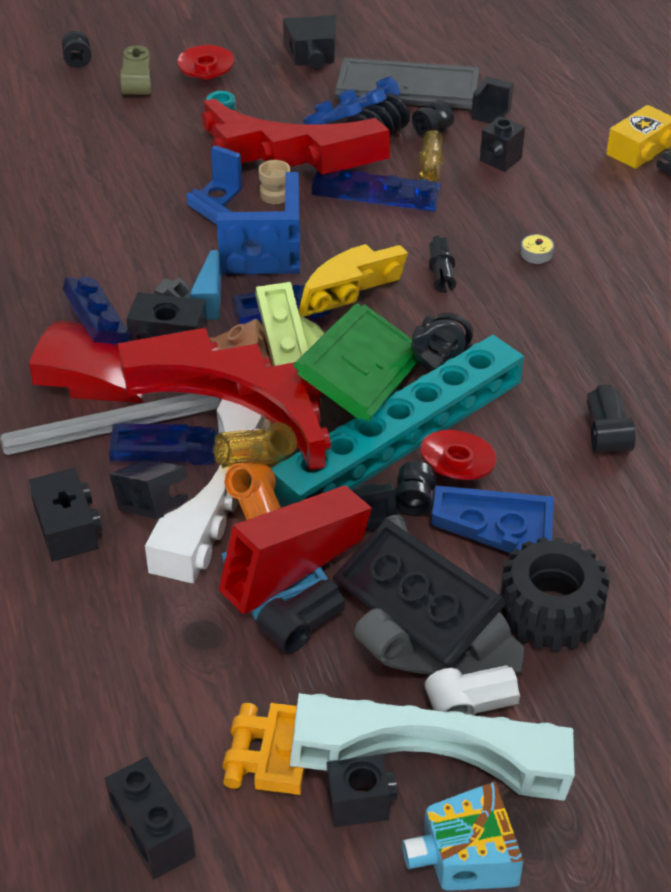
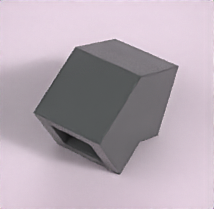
(173, 288)

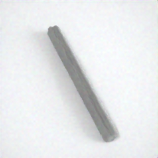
(103, 422)

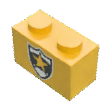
(640, 137)

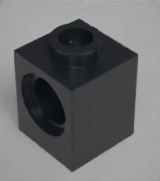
(502, 143)
(356, 807)

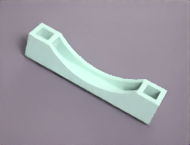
(523, 755)

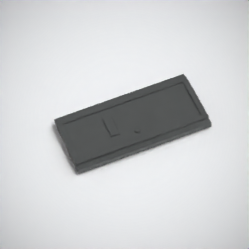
(417, 81)

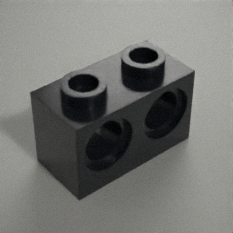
(150, 817)

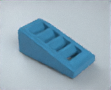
(209, 285)

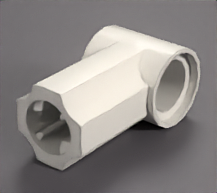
(474, 691)

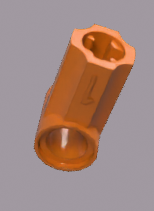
(258, 497)

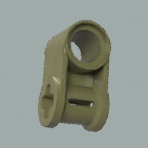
(136, 71)

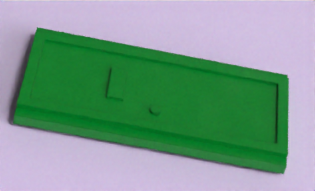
(358, 361)

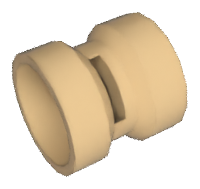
(273, 181)

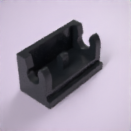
(145, 488)

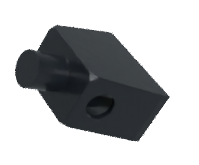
(310, 40)

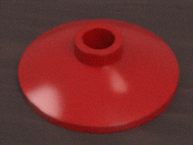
(205, 61)
(458, 454)

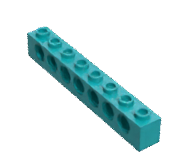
(404, 420)

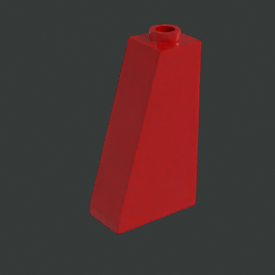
(289, 544)

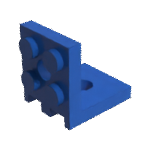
(274, 230)

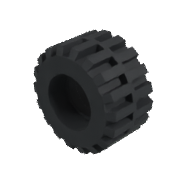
(559, 569)

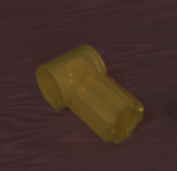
(255, 445)

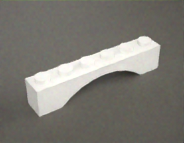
(185, 536)

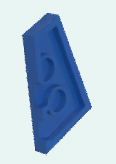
(493, 516)

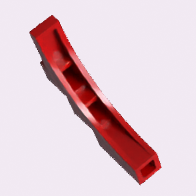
(323, 146)
(237, 374)

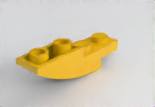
(344, 275)

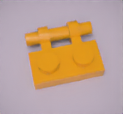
(273, 760)

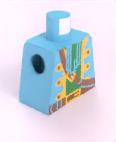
(468, 842)

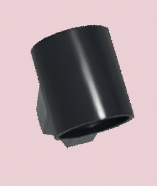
(609, 424)
(292, 621)

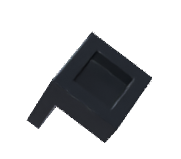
(492, 100)

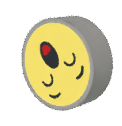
(537, 248)

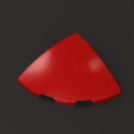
(72, 360)

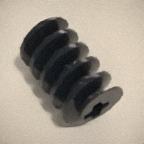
(390, 112)

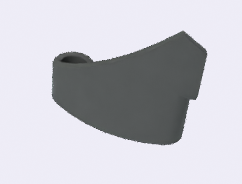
(394, 648)

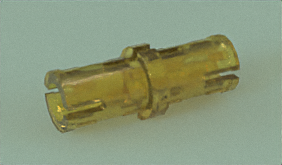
(431, 156)

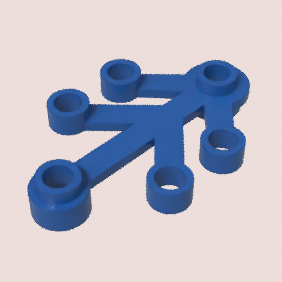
(350, 103)

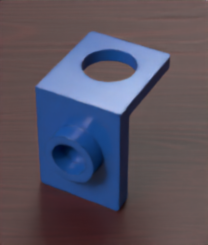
(226, 174)

